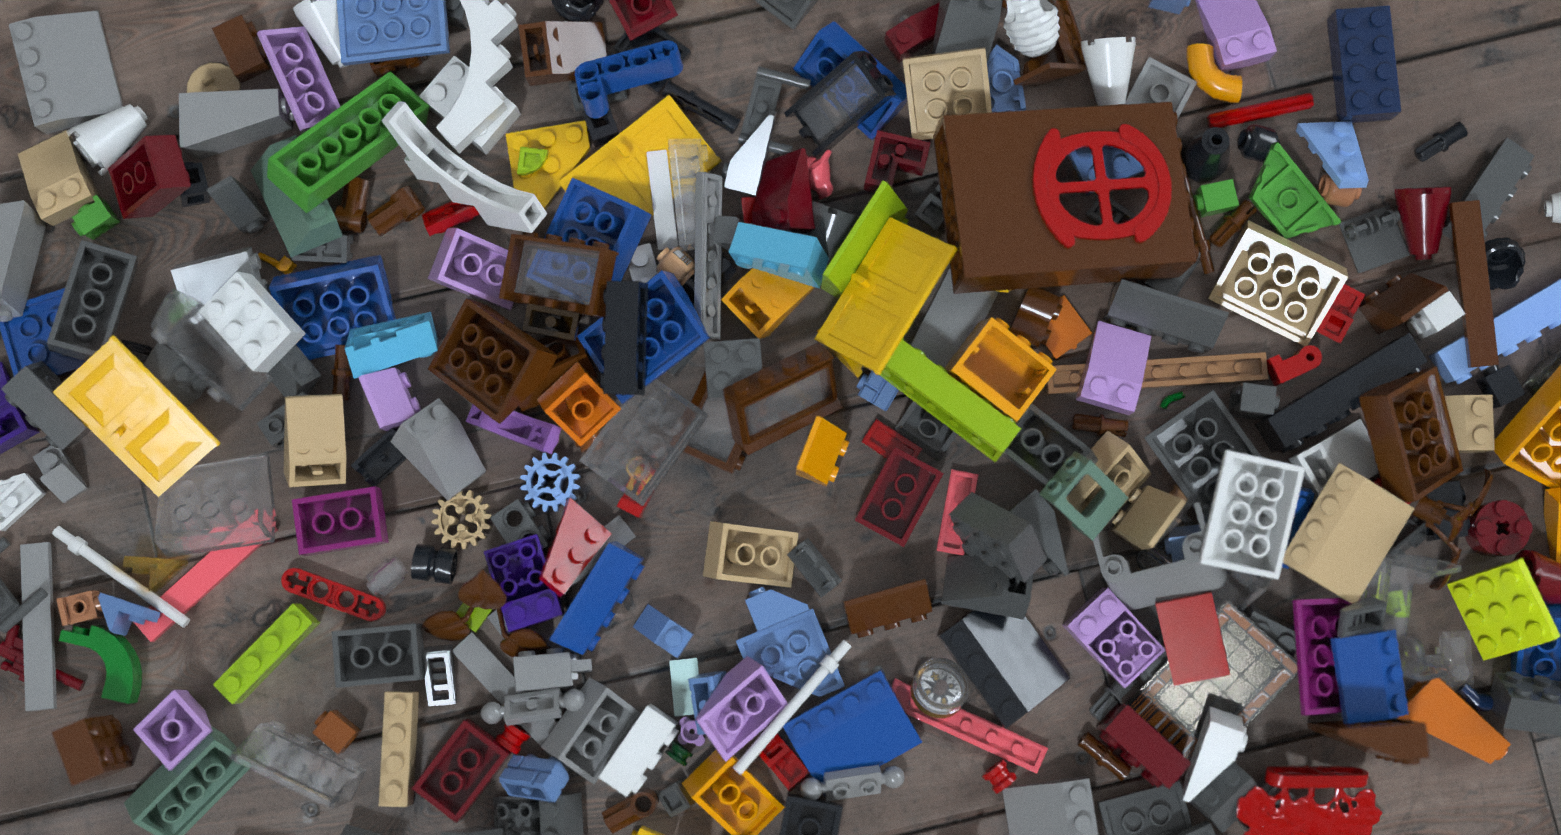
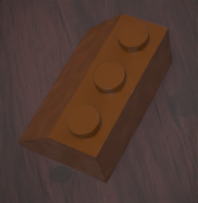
(568, 354)
(888, 608)

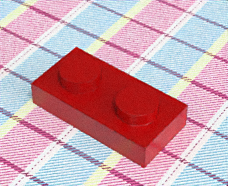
(446, 216)

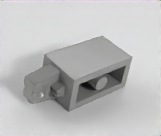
(547, 670)

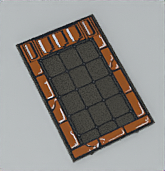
(1257, 676)

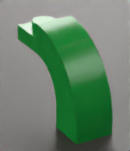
(120, 658)

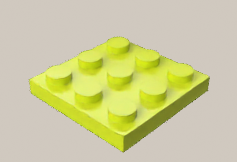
(1503, 609)

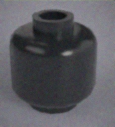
(1256, 142)

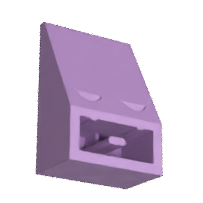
(1113, 637)

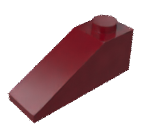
(912, 33)

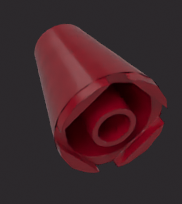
(1423, 218)
(1545, 574)

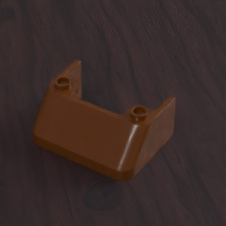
(1063, 59)

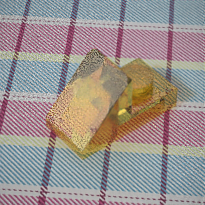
(161, 569)

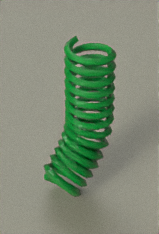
(1167, 401)

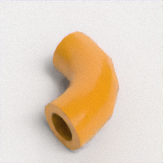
(1209, 77)

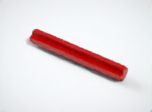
(1260, 111)

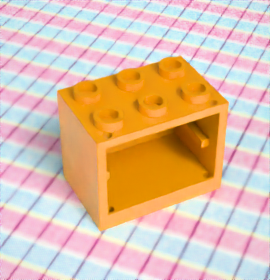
(1001, 367)

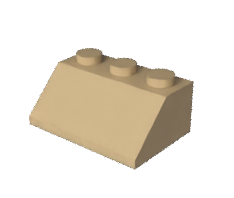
(1118, 463)

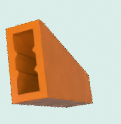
(1454, 720)

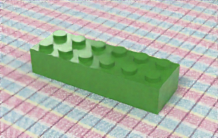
(341, 144)

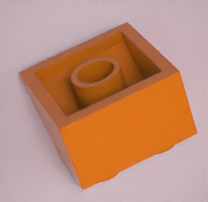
(578, 404)

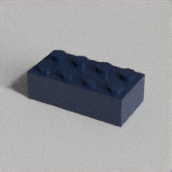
(1363, 64)

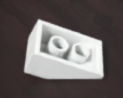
(1215, 750)

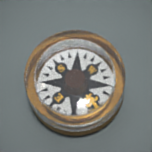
(940, 688)

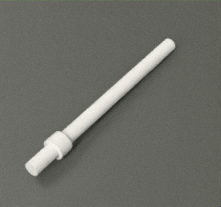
(80, 547)
(828, 665)

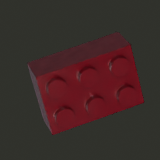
(149, 176)
(898, 496)
(1142, 746)
(462, 770)

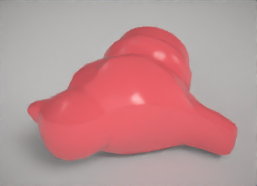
(820, 175)

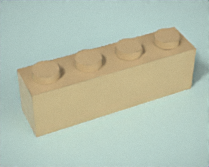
(398, 748)

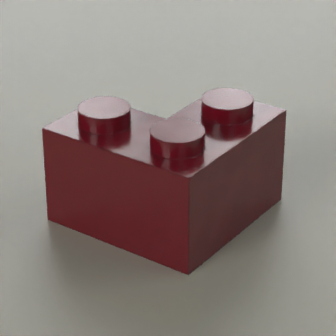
(894, 153)

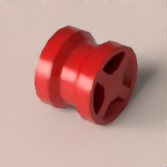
(512, 738)
(999, 776)

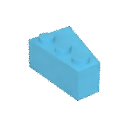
(779, 253)
(390, 343)

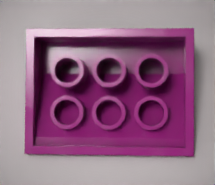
(1315, 625)

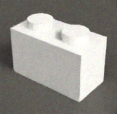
(1435, 316)

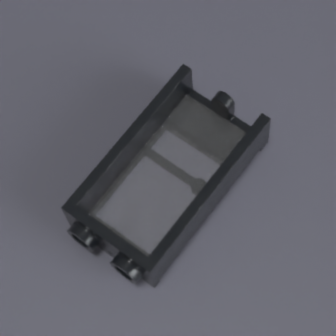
(842, 101)

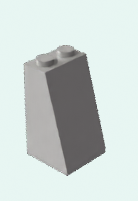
(230, 119)
(19, 249)

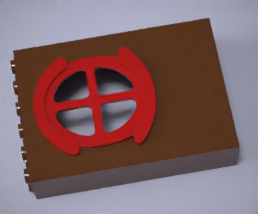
(1007, 208)

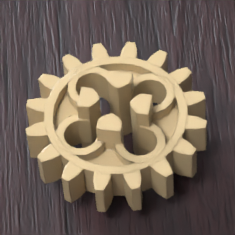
(463, 535)

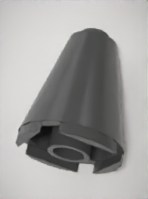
(831, 227)

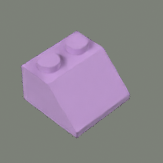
(389, 397)
(174, 728)

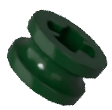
(679, 753)

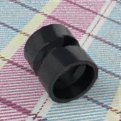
(435, 564)

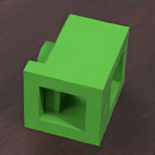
(94, 218)

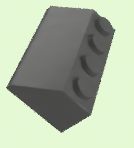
(1165, 316)

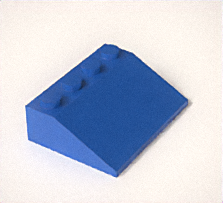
(600, 217)
(333, 301)
(671, 329)
(853, 728)

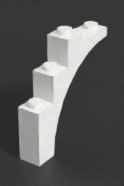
(478, 103)
(464, 184)

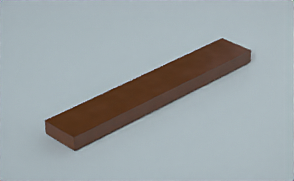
(1473, 283)

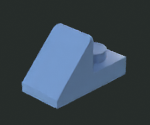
(121, 613)

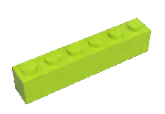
(950, 401)

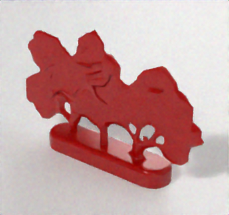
(1304, 814)

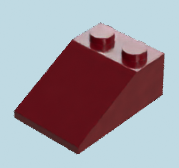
(642, 15)
(785, 195)

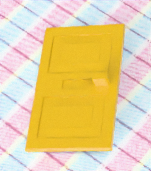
(622, 163)
(885, 295)
(136, 416)

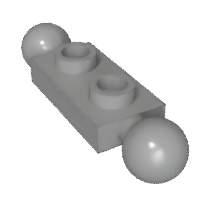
(532, 706)
(852, 783)

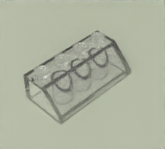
(685, 160)

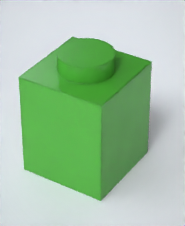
(1216, 198)

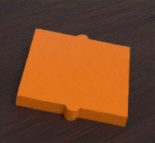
(1066, 330)

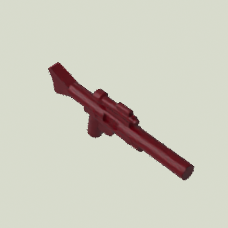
(13, 650)

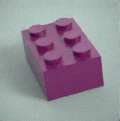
(340, 521)

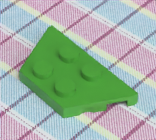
(1289, 197)

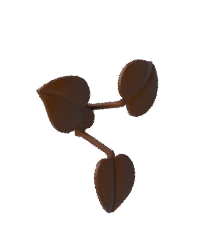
(1434, 513)
(487, 594)

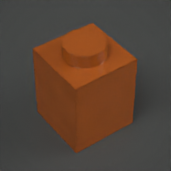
(336, 730)

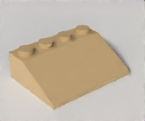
(1278, 283)
(1347, 534)

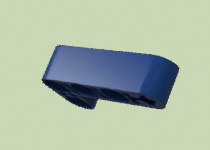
(625, 71)

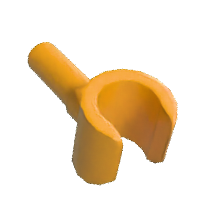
(285, 265)

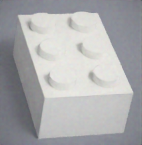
(446, 89)
(252, 322)
(639, 750)

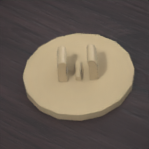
(213, 78)

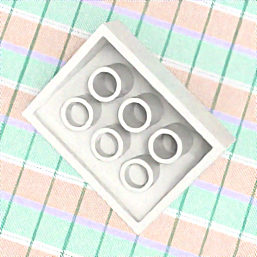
(1251, 514)

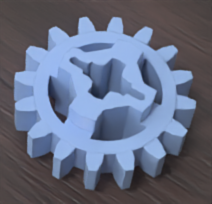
(543, 472)

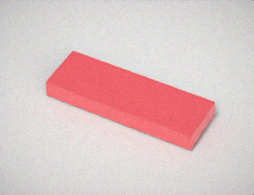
(958, 488)

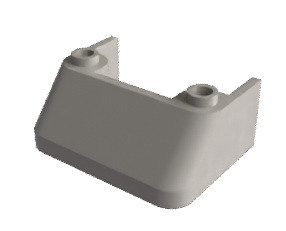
(1164, 581)

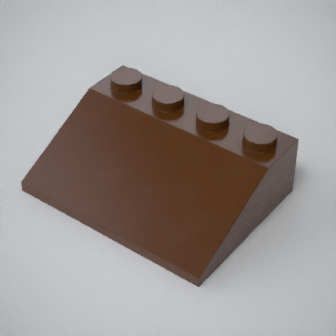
(490, 360)
(1411, 434)
(1388, 739)

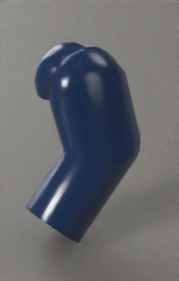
(1478, 701)

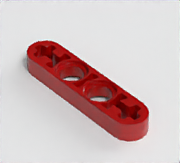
(332, 598)

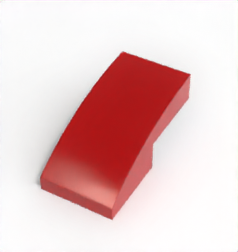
(1341, 313)
(784, 763)

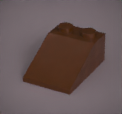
(1400, 301)

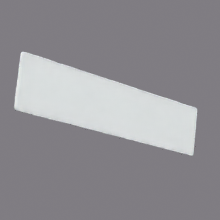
(662, 199)

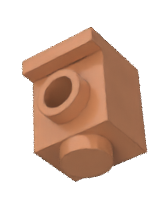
(70, 609)

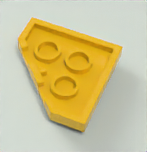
(566, 148)

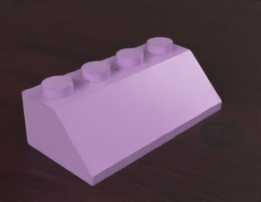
(299, 74)

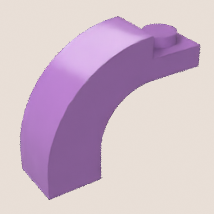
(519, 428)

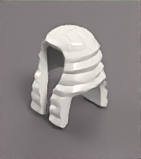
(1032, 26)

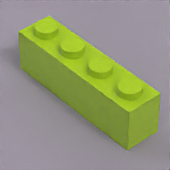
(266, 653)

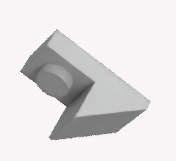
(59, 473)

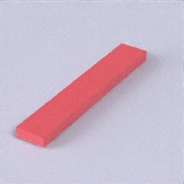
(196, 585)
(978, 732)

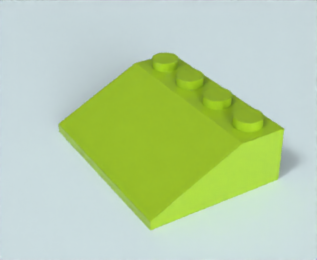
(861, 238)

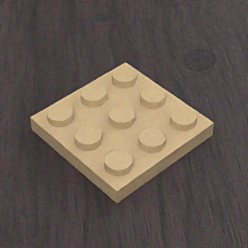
(945, 86)

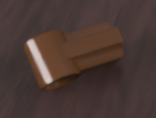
(402, 207)
(352, 213)
(628, 811)

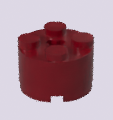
(1512, 526)

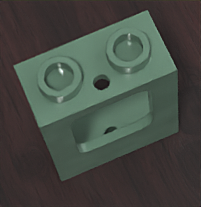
(1101, 507)

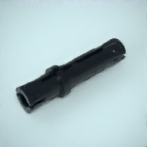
(692, 102)

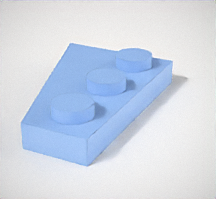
(1338, 150)

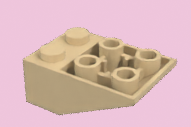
(314, 440)

